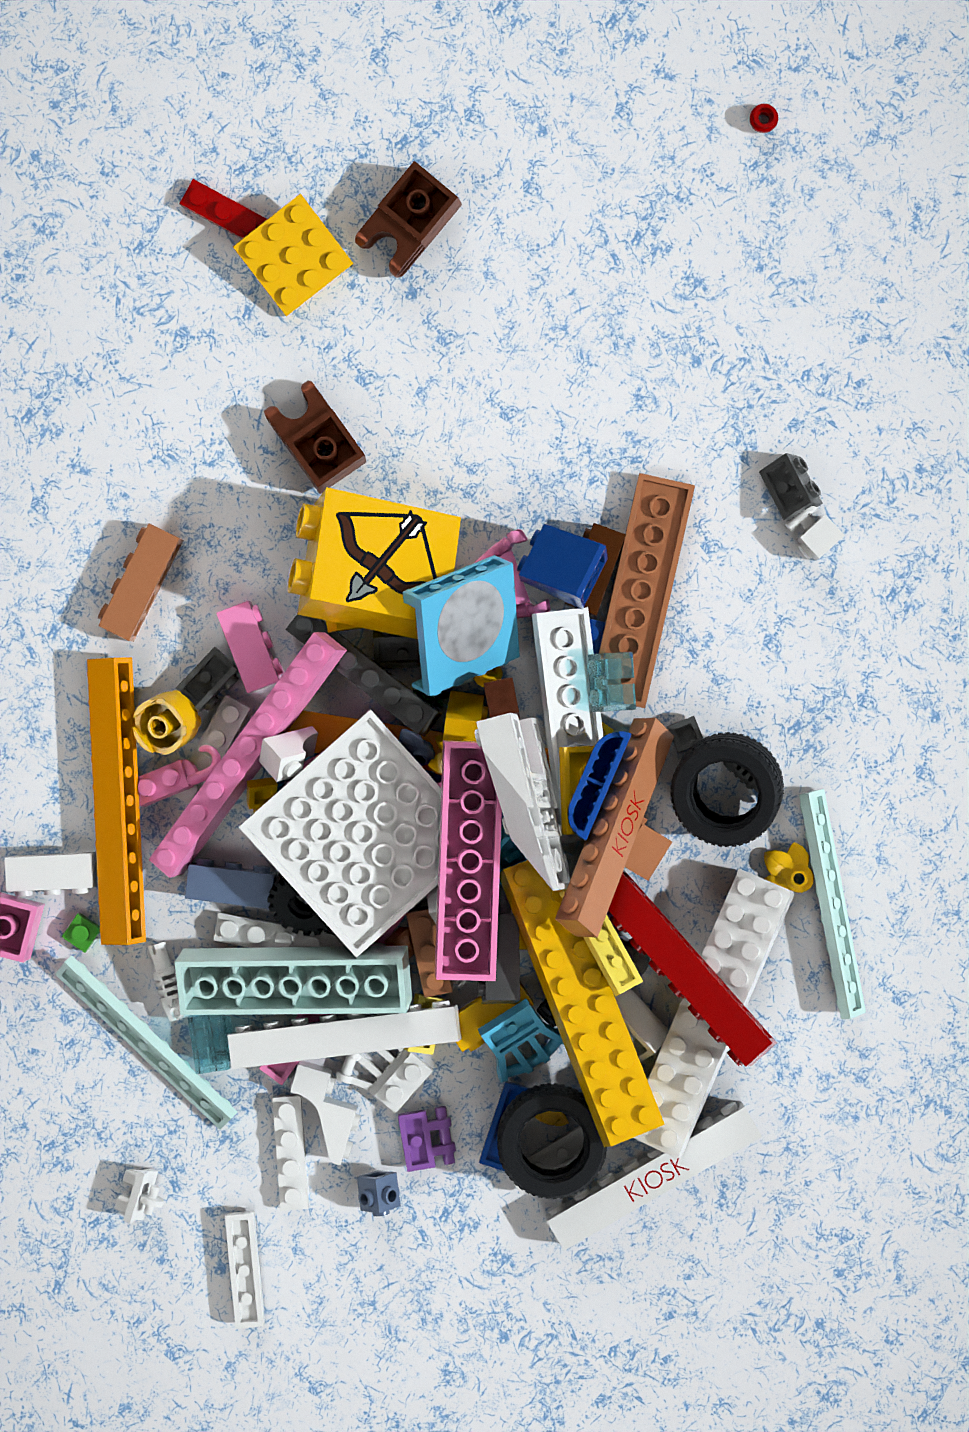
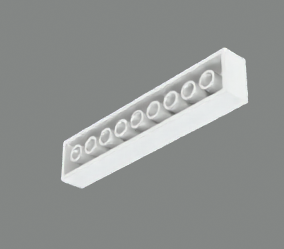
(689, 1053)

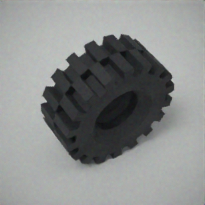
(292, 911)

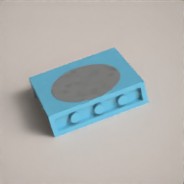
(465, 623)

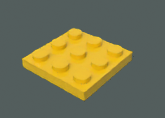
(293, 254)

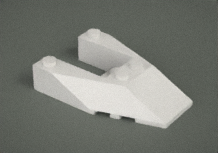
(525, 792)

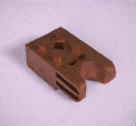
(401, 219)
(311, 433)

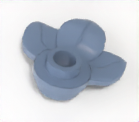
(417, 747)

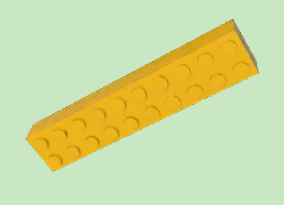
(582, 1011)

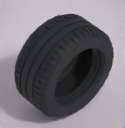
(706, 823)
(549, 1182)

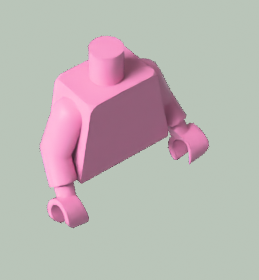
(502, 550)

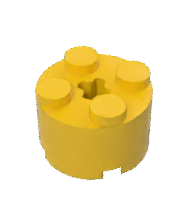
(166, 722)

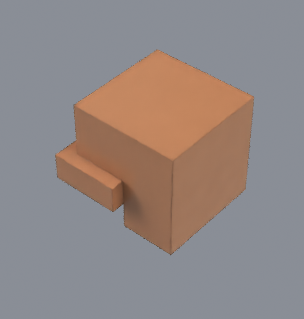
(647, 851)

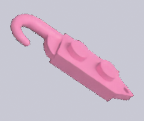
(174, 778)

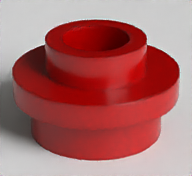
(770, 112)

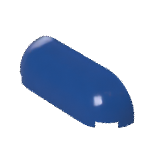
(595, 782)

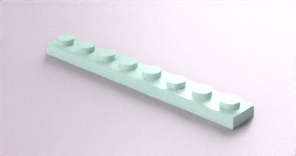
(832, 904)
(145, 1042)

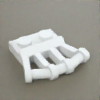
(395, 1082)

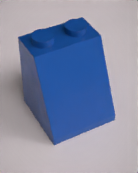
(563, 564)

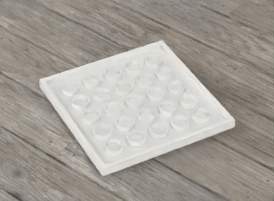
(355, 833)

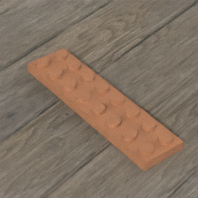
(646, 575)

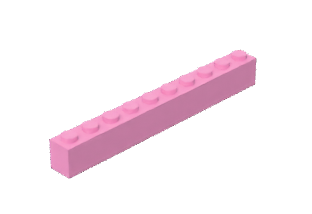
(242, 759)

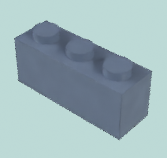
(229, 883)

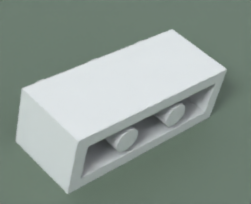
(50, 873)

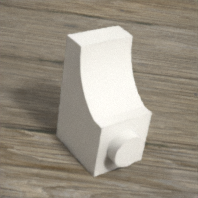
(285, 753)

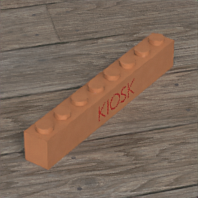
(615, 829)

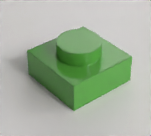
(82, 932)

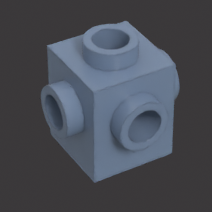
(378, 1192)

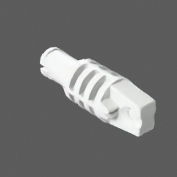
(166, 981)

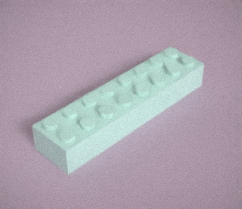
(293, 980)

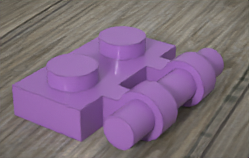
(417, 1140)

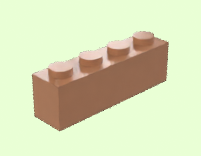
(140, 582)

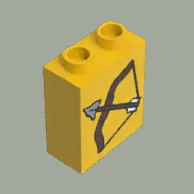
(366, 556)

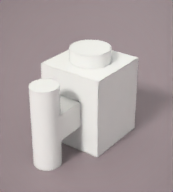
(818, 535)

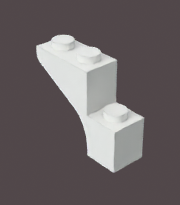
(335, 1115)

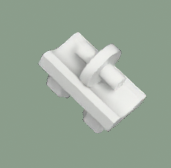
(142, 1197)

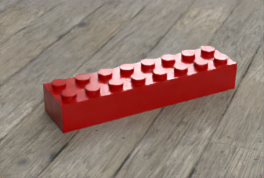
(689, 974)

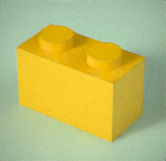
(462, 714)

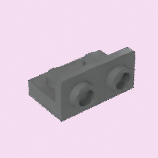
(790, 485)
(395, 650)

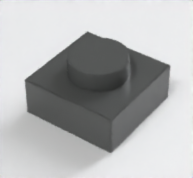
(685, 733)

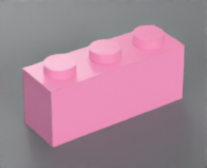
(250, 646)

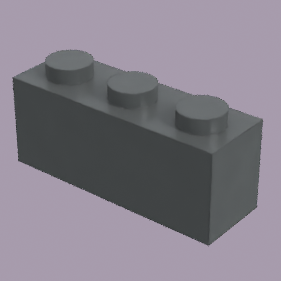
(507, 984)

